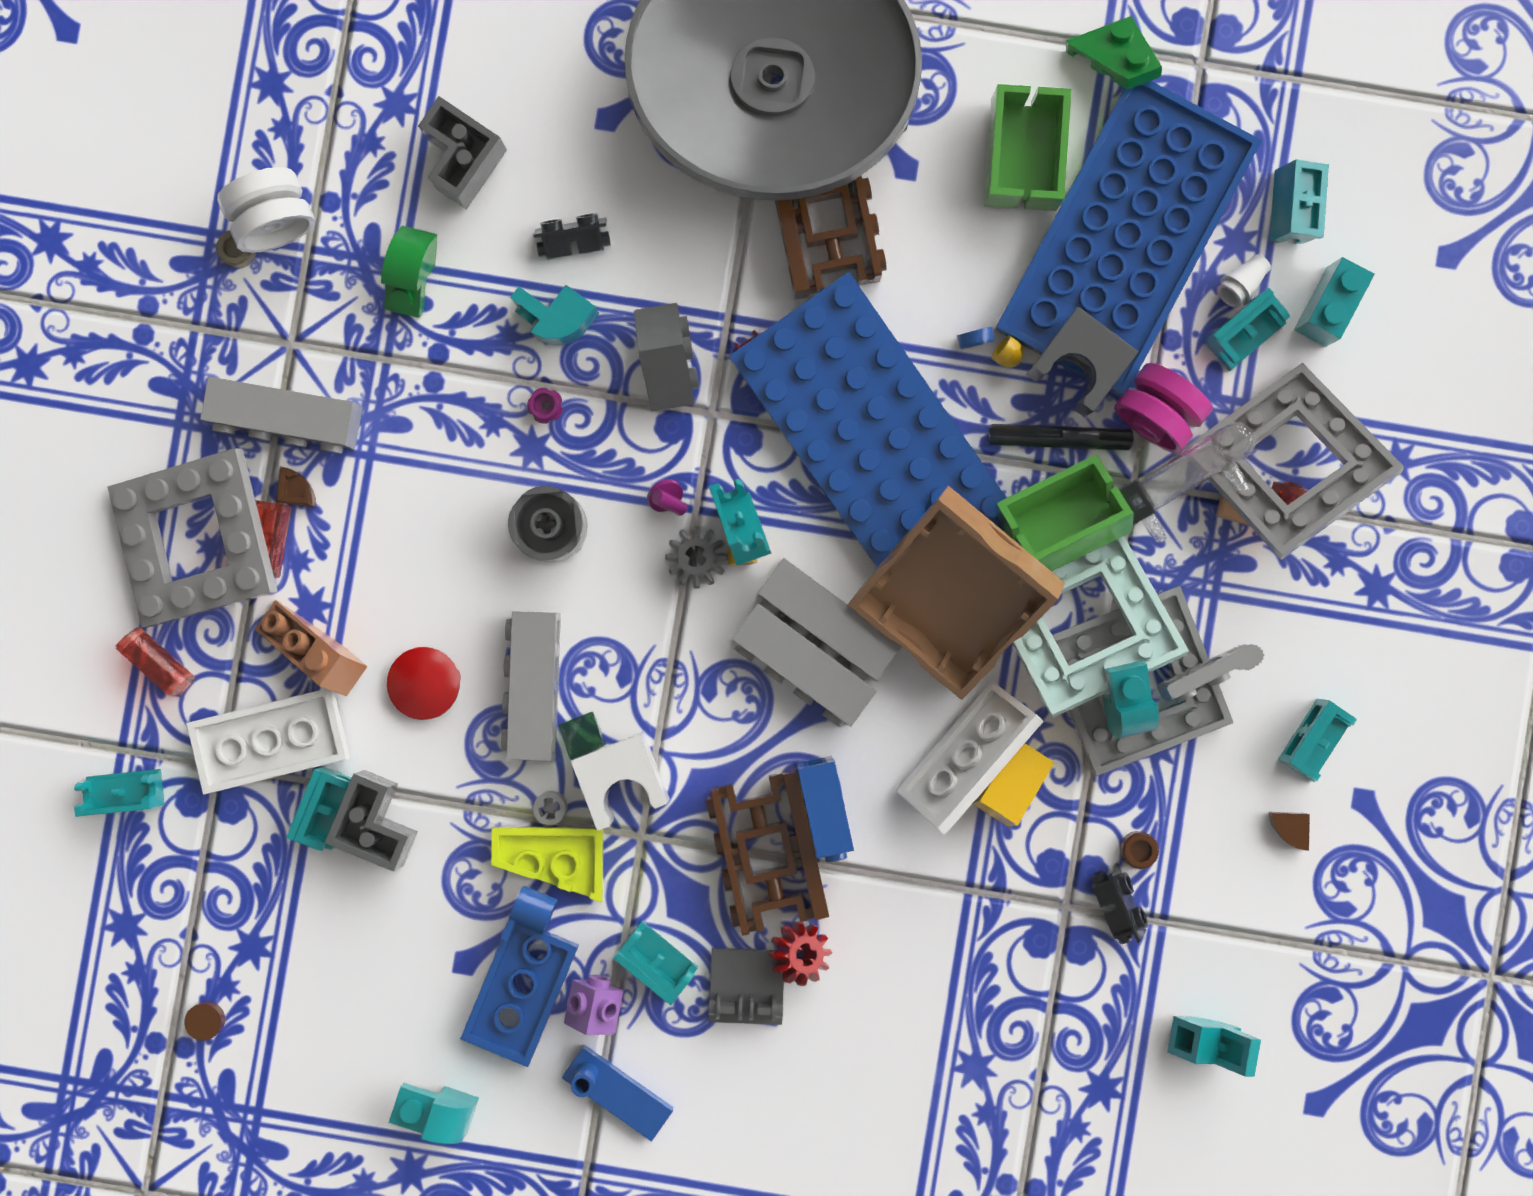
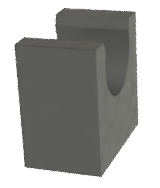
(1091, 347)

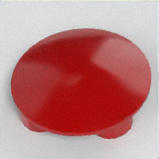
(423, 683)

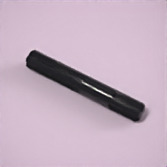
(1060, 437)

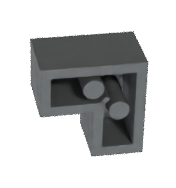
(468, 149)
(663, 355)
(362, 825)

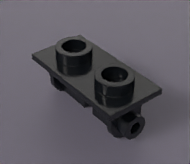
(557, 236)
(1118, 890)

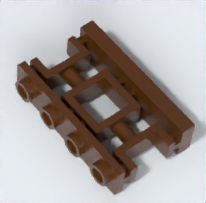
(797, 222)
(795, 846)

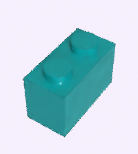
(1334, 301)

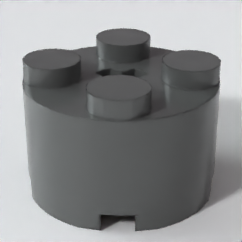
(532, 511)

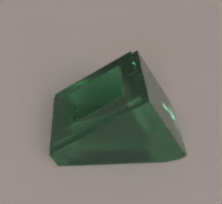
(582, 735)

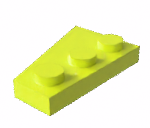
(555, 855)

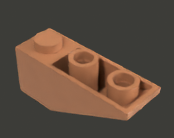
(311, 649)

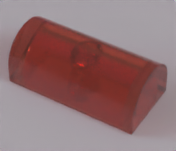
(275, 525)
(155, 662)

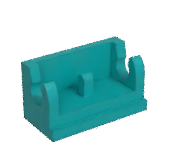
(1299, 202)
(1247, 329)
(740, 523)
(1316, 738)
(120, 792)
(318, 808)
(656, 962)

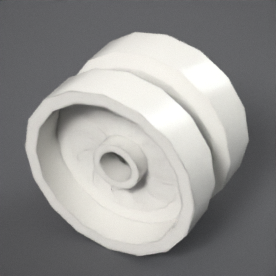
(265, 209)

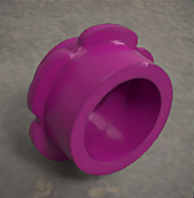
(541, 396)

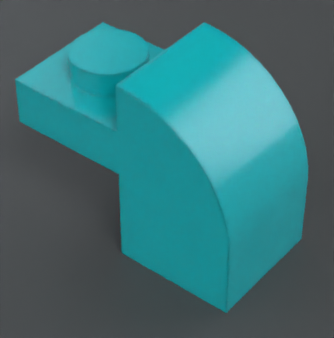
(560, 323)
(1130, 703)
(1214, 1043)
(438, 1117)

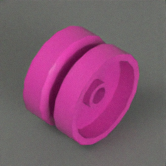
(1163, 407)

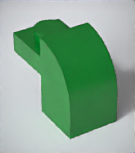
(406, 268)

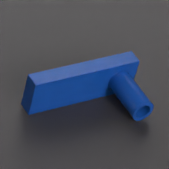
(617, 1092)

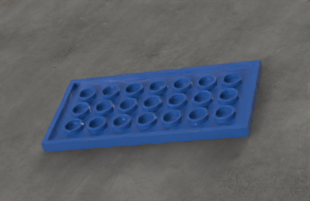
(1132, 223)
(862, 417)

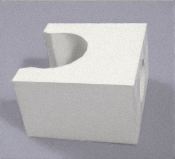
(616, 762)

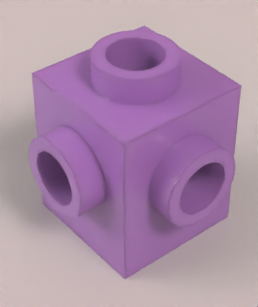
(593, 1006)

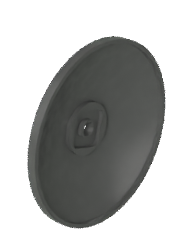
(836, 113)

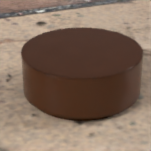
(1139, 850)
(204, 1020)

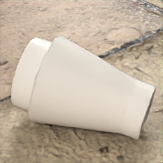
(1240, 284)

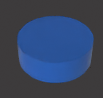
(975, 338)

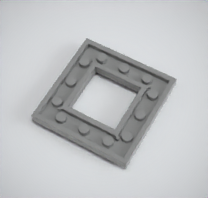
(1364, 460)
(249, 565)
(1176, 723)

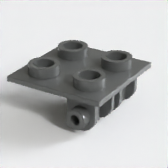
(745, 987)

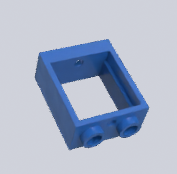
(825, 808)

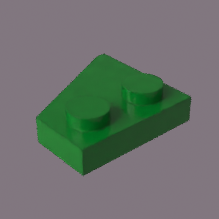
(1118, 52)

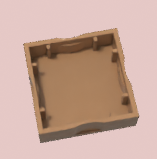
(956, 593)

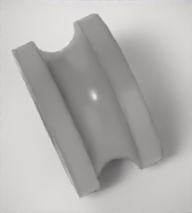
(541, 801)

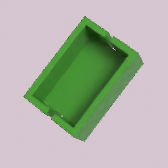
(1027, 147)
(1067, 514)

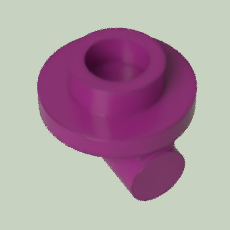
(667, 497)

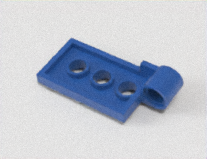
(526, 923)

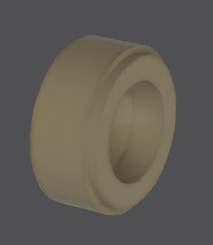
(231, 254)

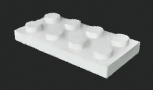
(268, 740)
(969, 756)

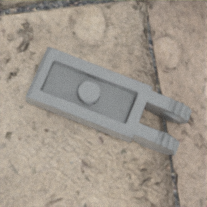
(1211, 671)

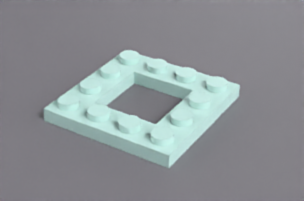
(1154, 638)

